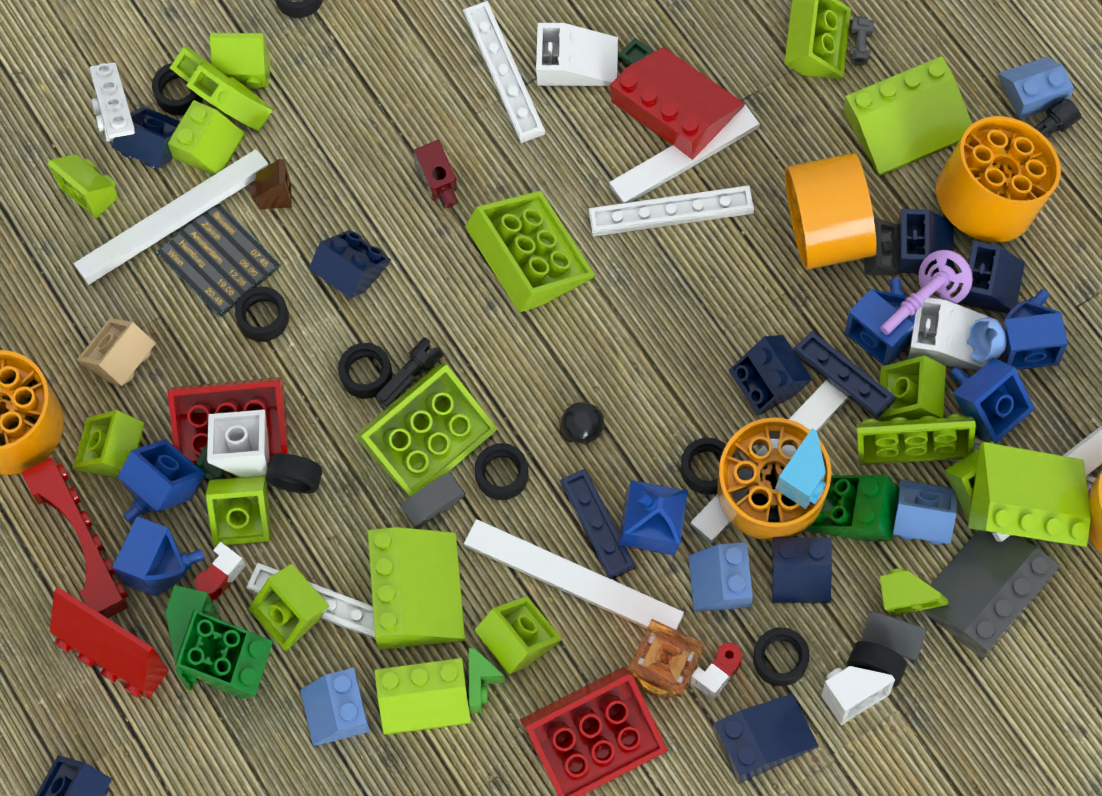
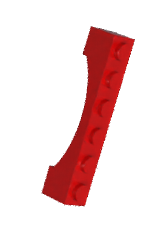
(49, 486)

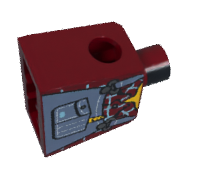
(436, 173)

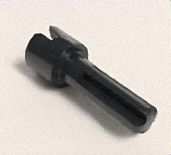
(1059, 117)
(418, 362)

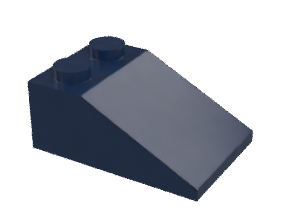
(764, 737)

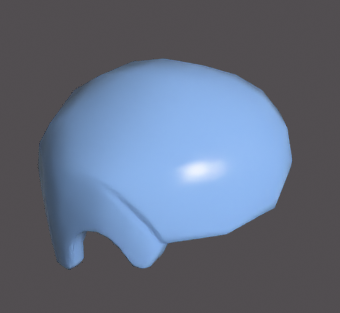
(987, 339)

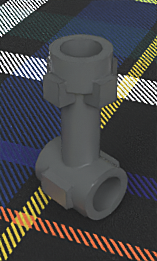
(862, 28)

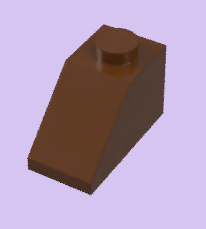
(273, 186)

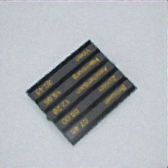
(218, 259)

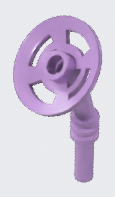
(930, 284)

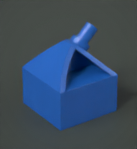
(870, 314)
(1034, 334)
(993, 399)
(158, 478)
(653, 517)
(152, 558)

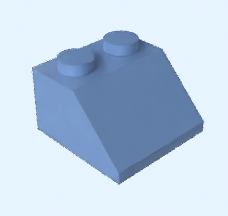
(1036, 86)
(925, 512)
(721, 578)
(335, 707)

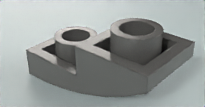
(433, 498)

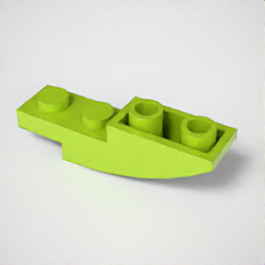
(220, 90)

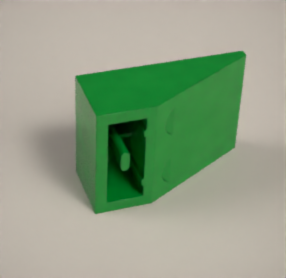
(858, 508)
(178, 615)
(223, 655)

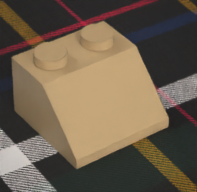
(117, 351)

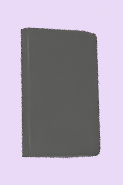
(886, 257)
(894, 634)

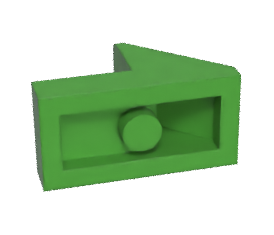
(481, 673)

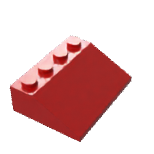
(674, 101)
(192, 405)
(105, 645)
(594, 734)

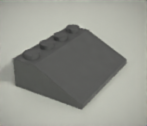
(990, 589)

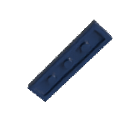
(844, 375)
(597, 524)

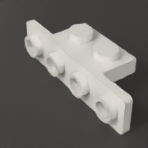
(110, 102)

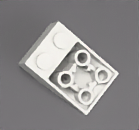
(575, 56)
(943, 332)

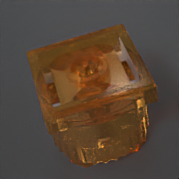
(665, 660)

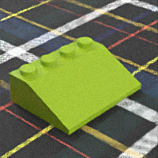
(908, 116)
(528, 249)
(426, 430)
(915, 439)
(1030, 495)
(415, 587)

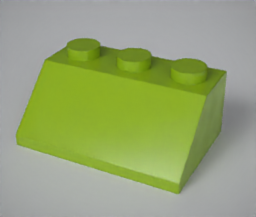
(818, 38)
(422, 696)

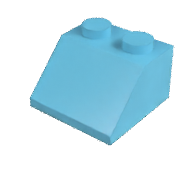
(804, 473)

